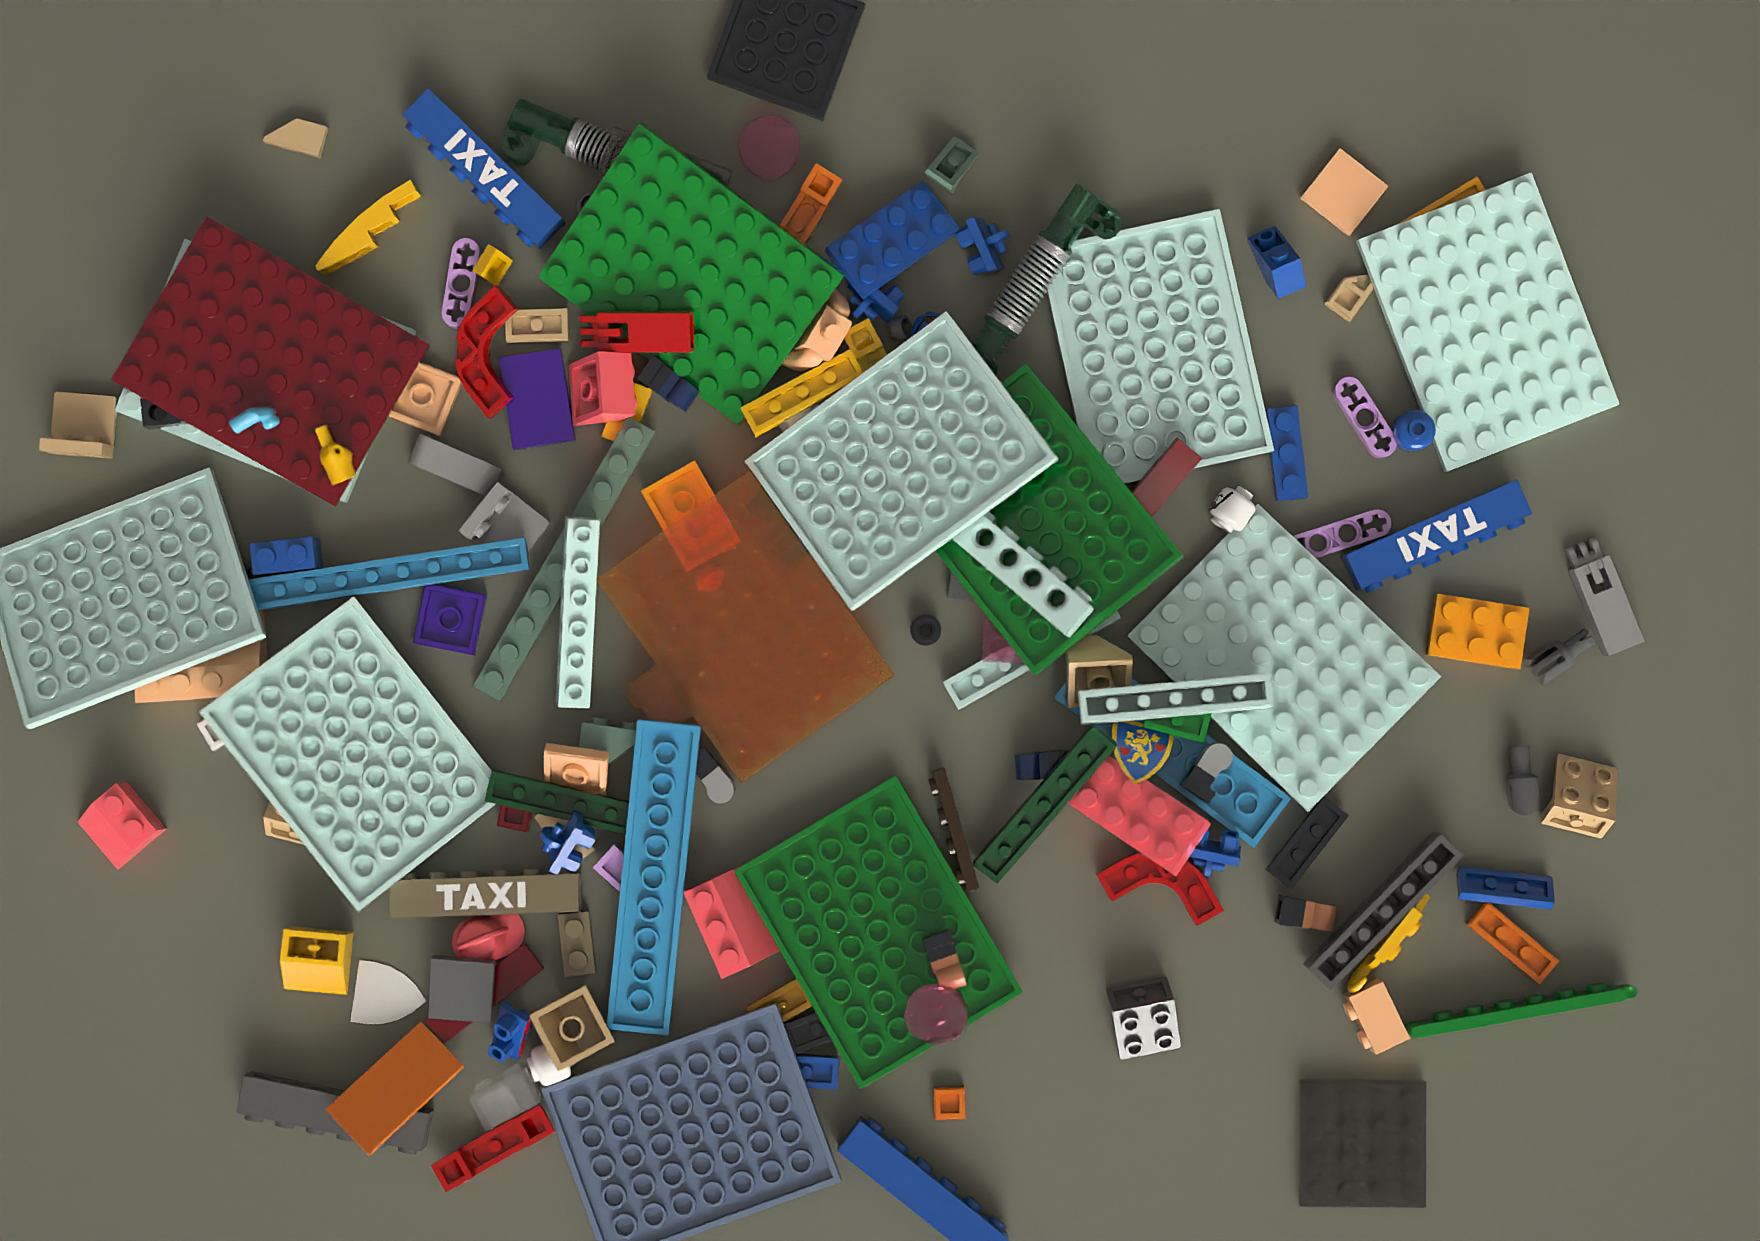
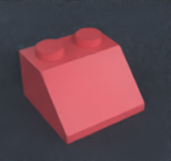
(602, 388)
(121, 823)

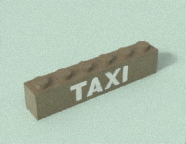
(485, 895)

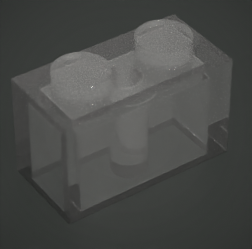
(506, 1097)

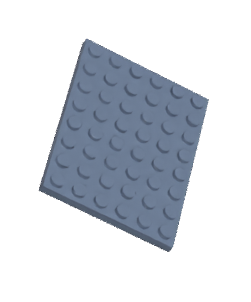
(692, 1131)

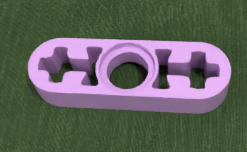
(457, 259)
(1368, 404)

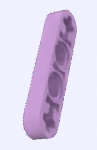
(1332, 538)

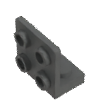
(1144, 1017)

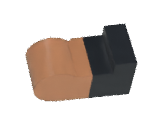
(1305, 913)
(944, 959)

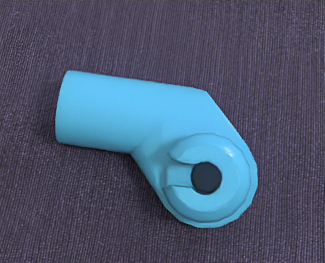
(253, 415)

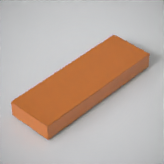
(1512, 942)

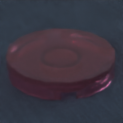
(769, 147)
(936, 1014)

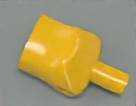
(335, 457)

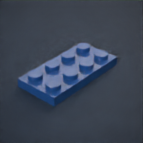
(892, 239)

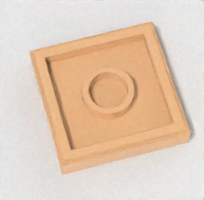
(1344, 192)
(427, 399)
(576, 767)

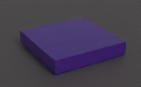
(450, 619)

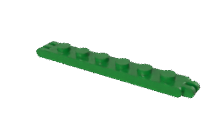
(1508, 1011)

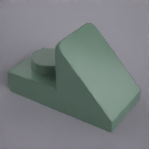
(952, 164)

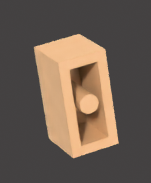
(1376, 1017)

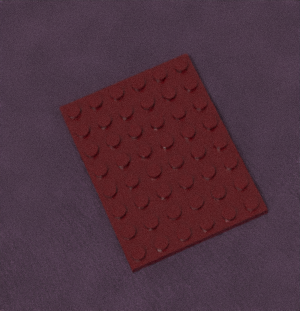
(261, 333)

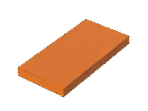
(394, 1088)

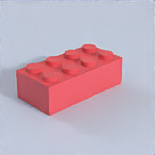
(1141, 815)

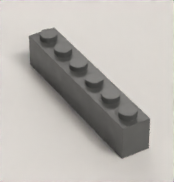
(304, 1105)

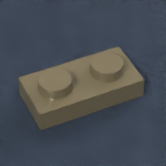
(577, 943)

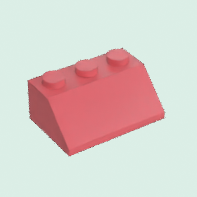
(729, 923)

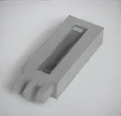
(1609, 609)

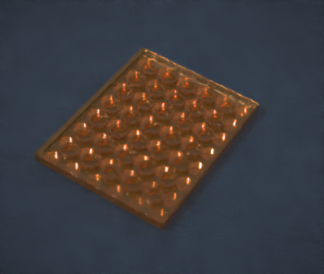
(745, 626)

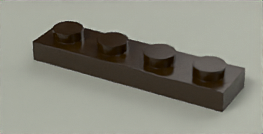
(956, 843)

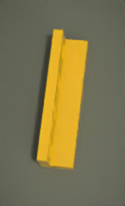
(801, 393)

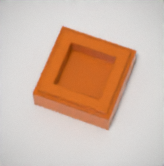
(949, 1102)

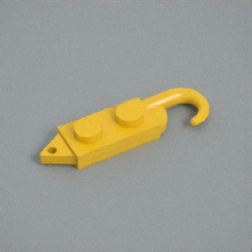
(1388, 946)

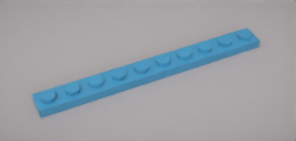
(390, 574)

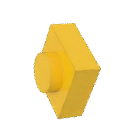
(492, 265)

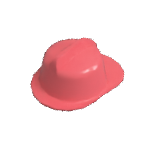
(488, 936)

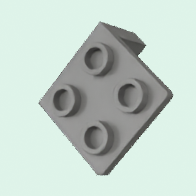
(503, 518)

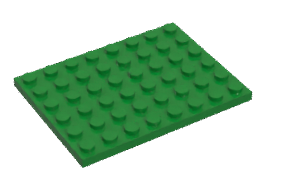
(682, 240)
(1077, 521)
(851, 922)

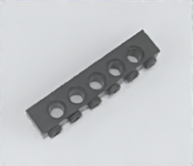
(1383, 910)

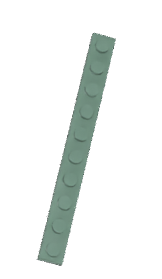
(546, 588)

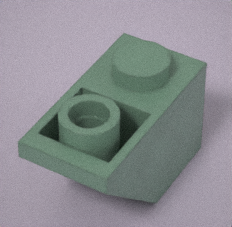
(603, 737)

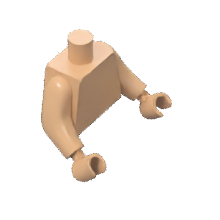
(822, 336)

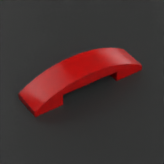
(492, 1147)

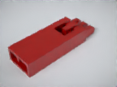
(646, 331)

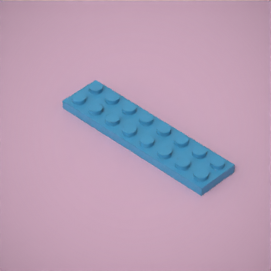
(1242, 797)

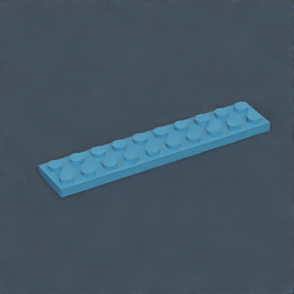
(653, 876)

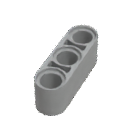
(454, 465)

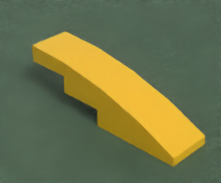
(358, 236)

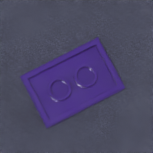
(541, 401)

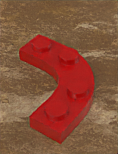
(473, 346)
(1140, 870)

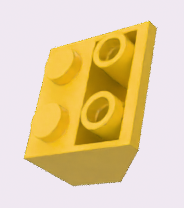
(316, 959)

